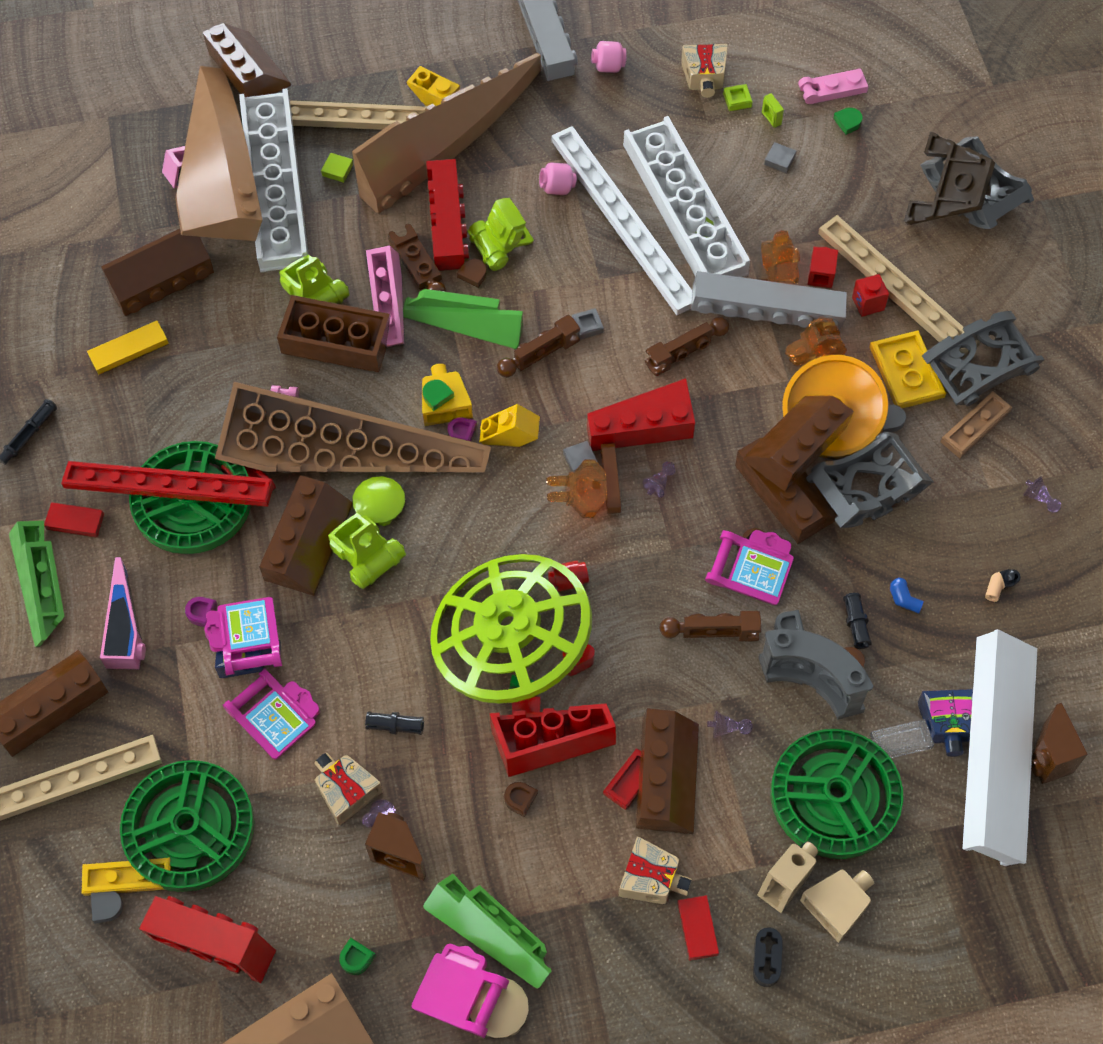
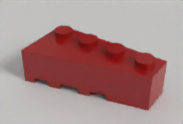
(446, 215)
(644, 419)
(551, 736)
(209, 936)

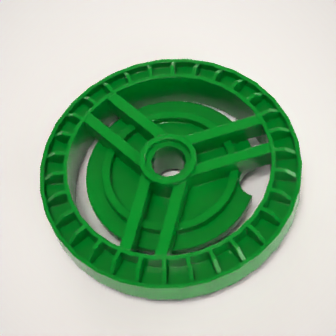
(198, 522)
(175, 807)
(832, 814)

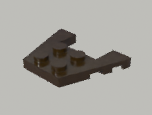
(961, 183)

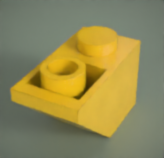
(430, 86)
(510, 427)

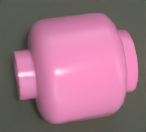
(609, 56)
(557, 179)

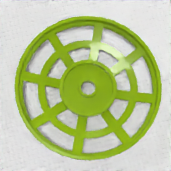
(515, 635)

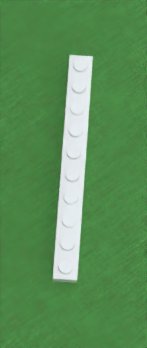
(624, 220)

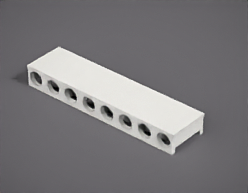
(275, 170)
(685, 200)
(1000, 748)

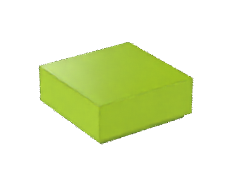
(737, 97)
(772, 110)
(337, 167)

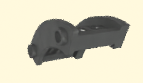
(1005, 190)
(1003, 329)
(845, 501)
(819, 663)

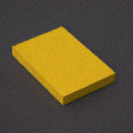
(905, 371)

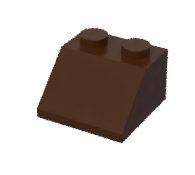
(1058, 747)
(393, 846)

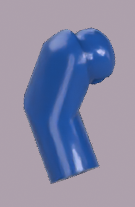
(902, 596)

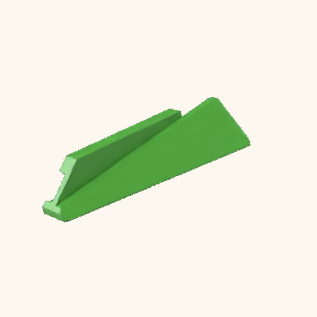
(466, 315)
(37, 578)
(490, 928)

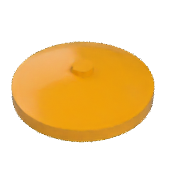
(853, 385)

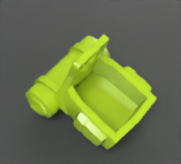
(499, 233)
(310, 280)
(365, 549)

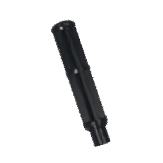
(31, 426)

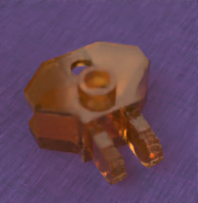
(780, 258)
(816, 342)
(583, 488)

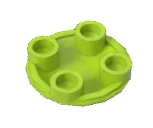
(379, 499)

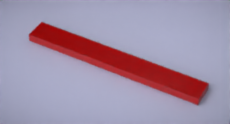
(168, 483)

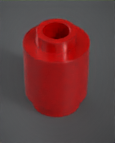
(561, 582)

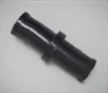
(857, 620)
(394, 723)

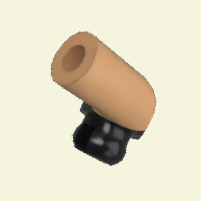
(1000, 581)

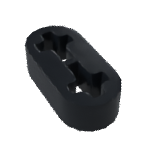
(774, 957)

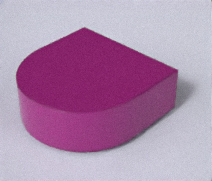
(462, 428)
(197, 609)

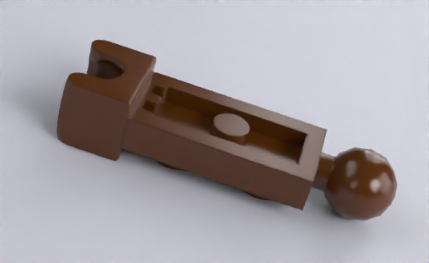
(416, 260)
(546, 343)
(679, 348)
(745, 626)

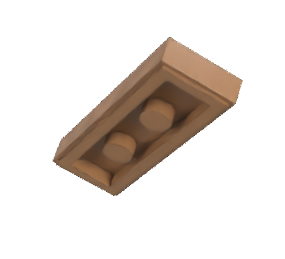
(976, 424)

